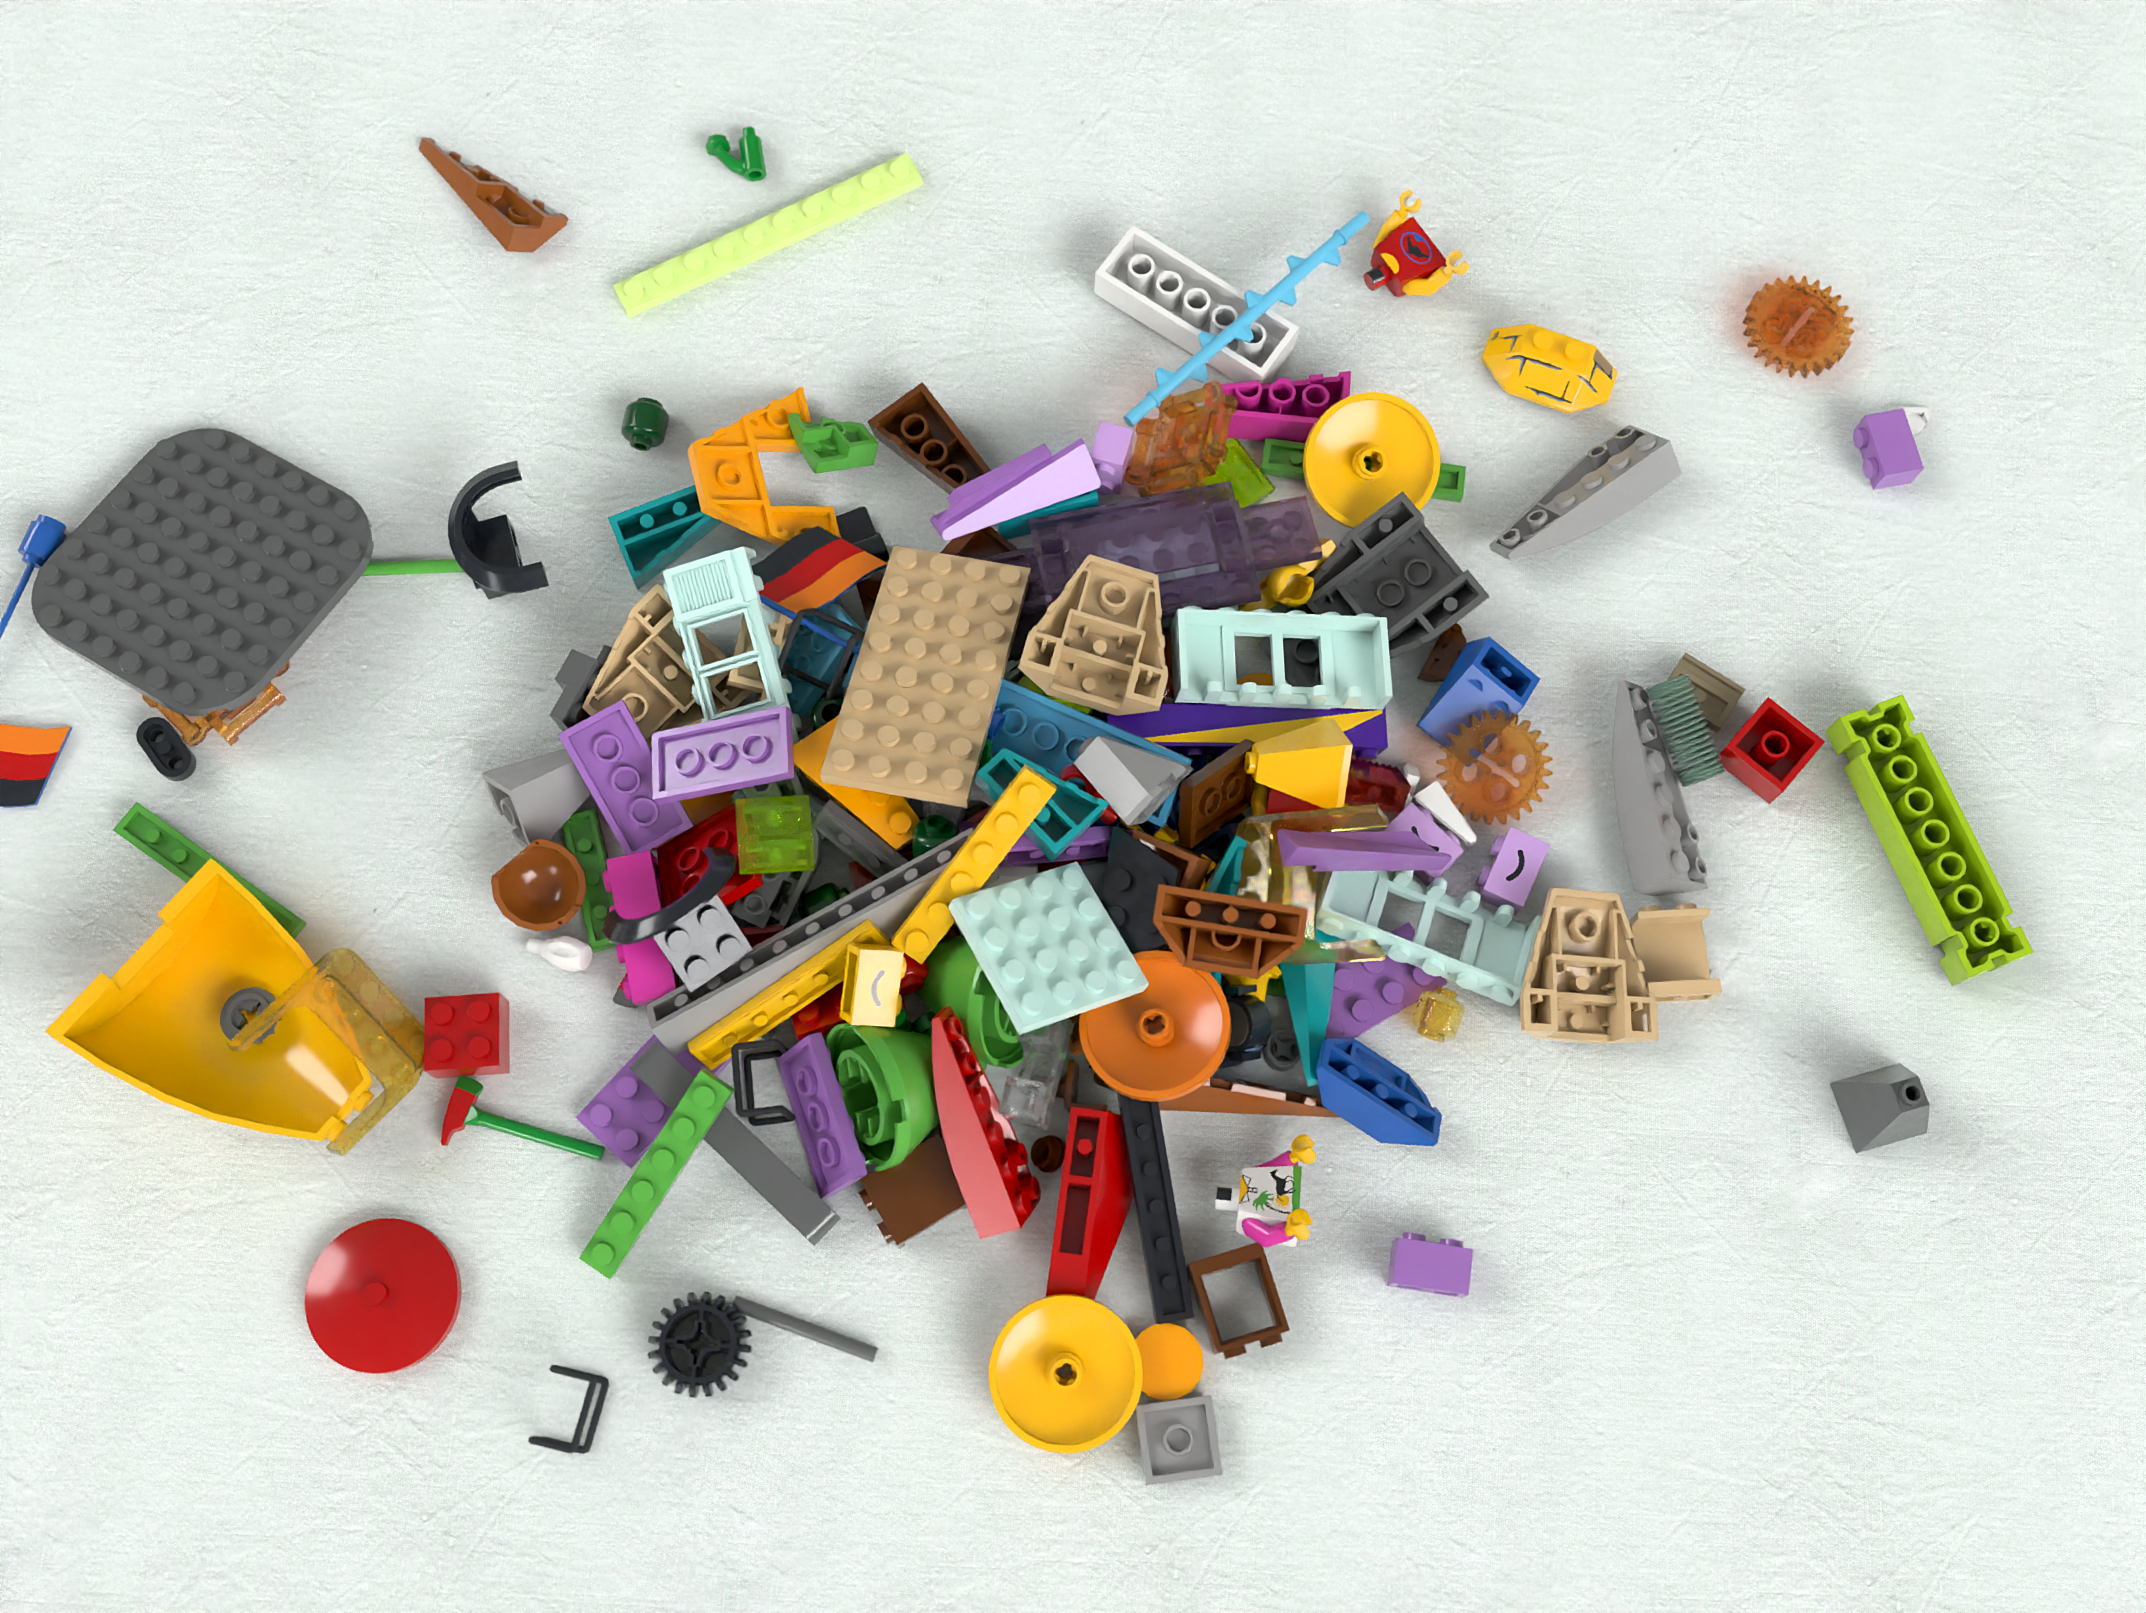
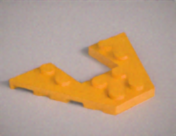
(732, 479)

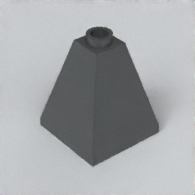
(1882, 1106)

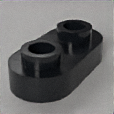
(168, 751)

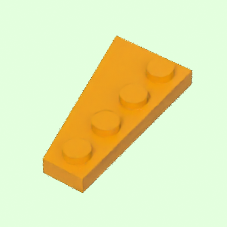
(881, 813)

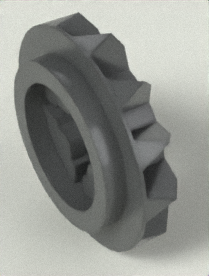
(251, 1000)

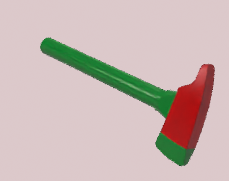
(463, 1112)

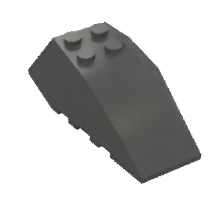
(1391, 571)

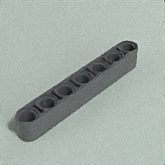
(741, 1149)

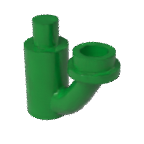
(751, 151)

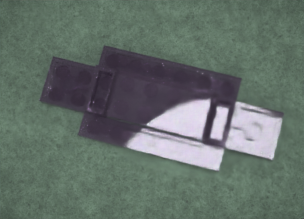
(1167, 536)

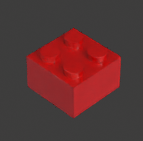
(1769, 750)
(466, 1035)

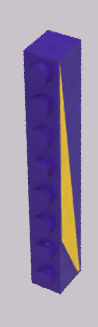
(1215, 729)

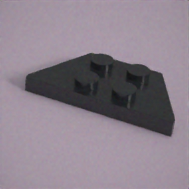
(1132, 889)

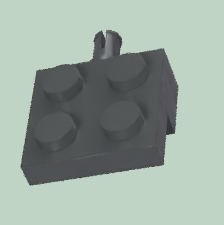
(576, 681)

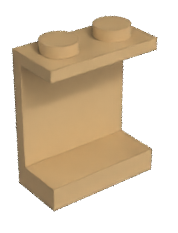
(1674, 953)

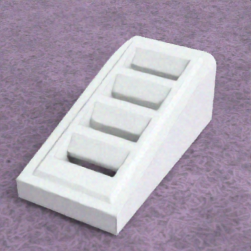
(1445, 813)

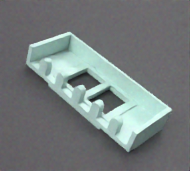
(716, 591)
(1351, 658)
(1493, 950)

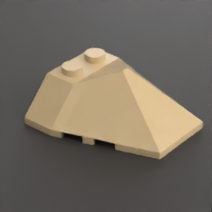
(1101, 641)
(650, 671)
(1586, 975)

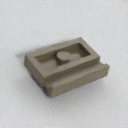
(1715, 692)

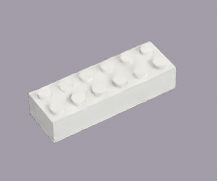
(1185, 299)

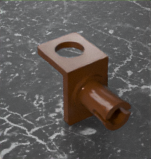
(1068, 1089)

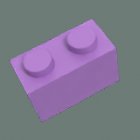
(1887, 449)
(1430, 1266)

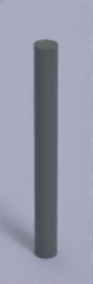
(805, 1329)

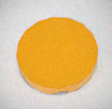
(1169, 1361)

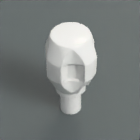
(562, 952)

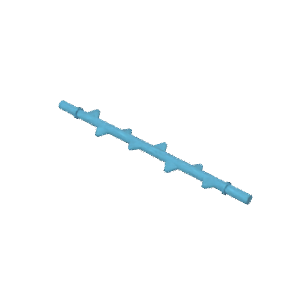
(1240, 328)

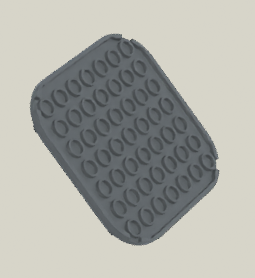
(203, 571)

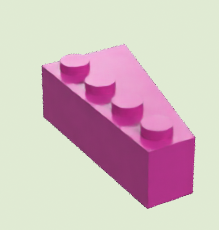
(1285, 407)

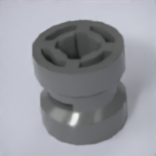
(1287, 1047)

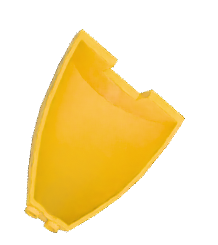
(164, 1033)

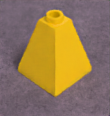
(1304, 763)

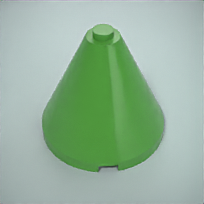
(960, 982)
(885, 1088)

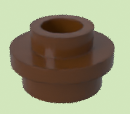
(1048, 1153)

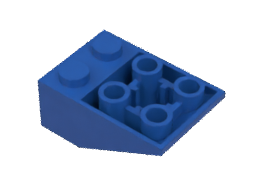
(1479, 681)

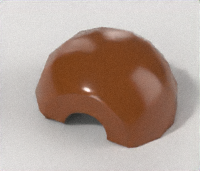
(540, 886)

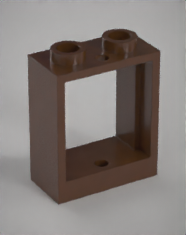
(1225, 1261)

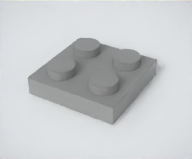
(1178, 1440)

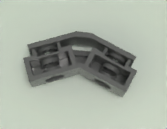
(760, 904)

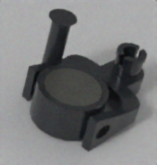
(1248, 1024)

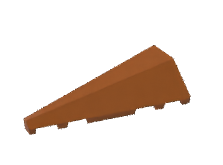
(496, 203)
(1247, 1098)

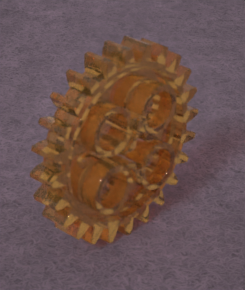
(1774, 308)
(1512, 741)

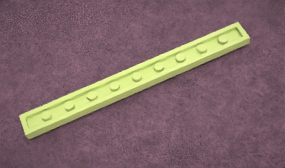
(767, 235)

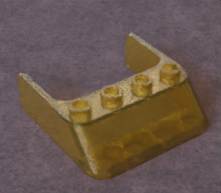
(1268, 880)
(365, 1020)

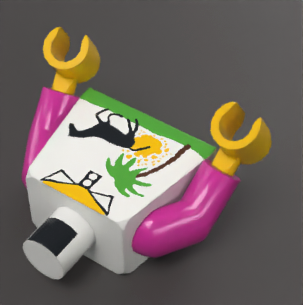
(1271, 1198)

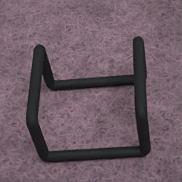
(833, 692)
(752, 1112)
(567, 1447)

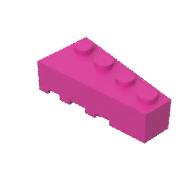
(637, 895)

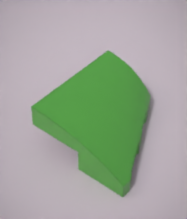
(833, 444)

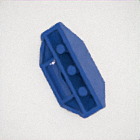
(1375, 1094)

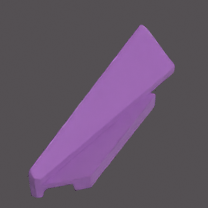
(1359, 851)

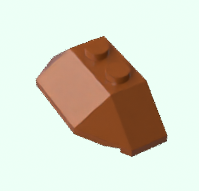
(1227, 931)

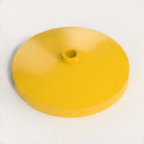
(1386, 432)
(1071, 1410)

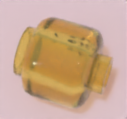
(1438, 1014)

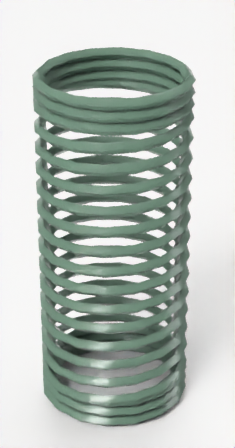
(1669, 690)

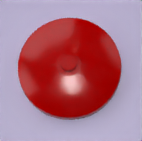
(383, 1296)

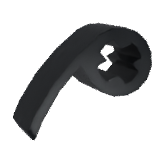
(859, 530)

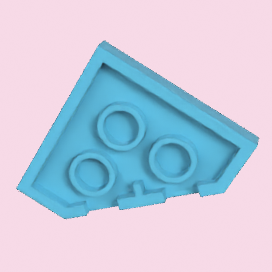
(816, 657)

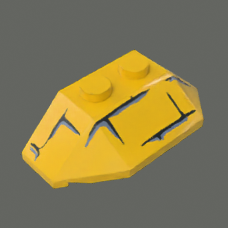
(1549, 368)

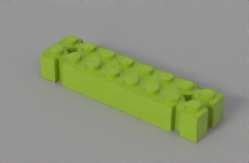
(1928, 840)

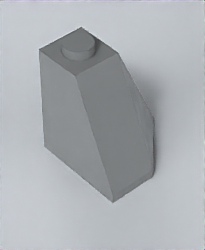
(1129, 776)
(537, 794)

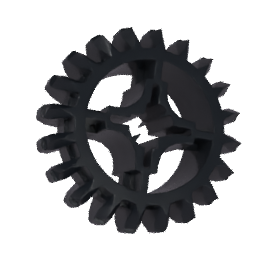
(698, 1363)

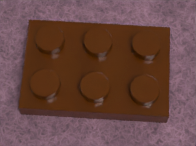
(1214, 795)

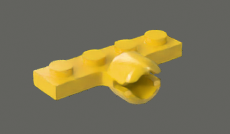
(1289, 583)

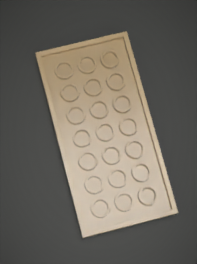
(927, 677)

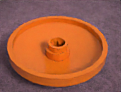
(1160, 1038)

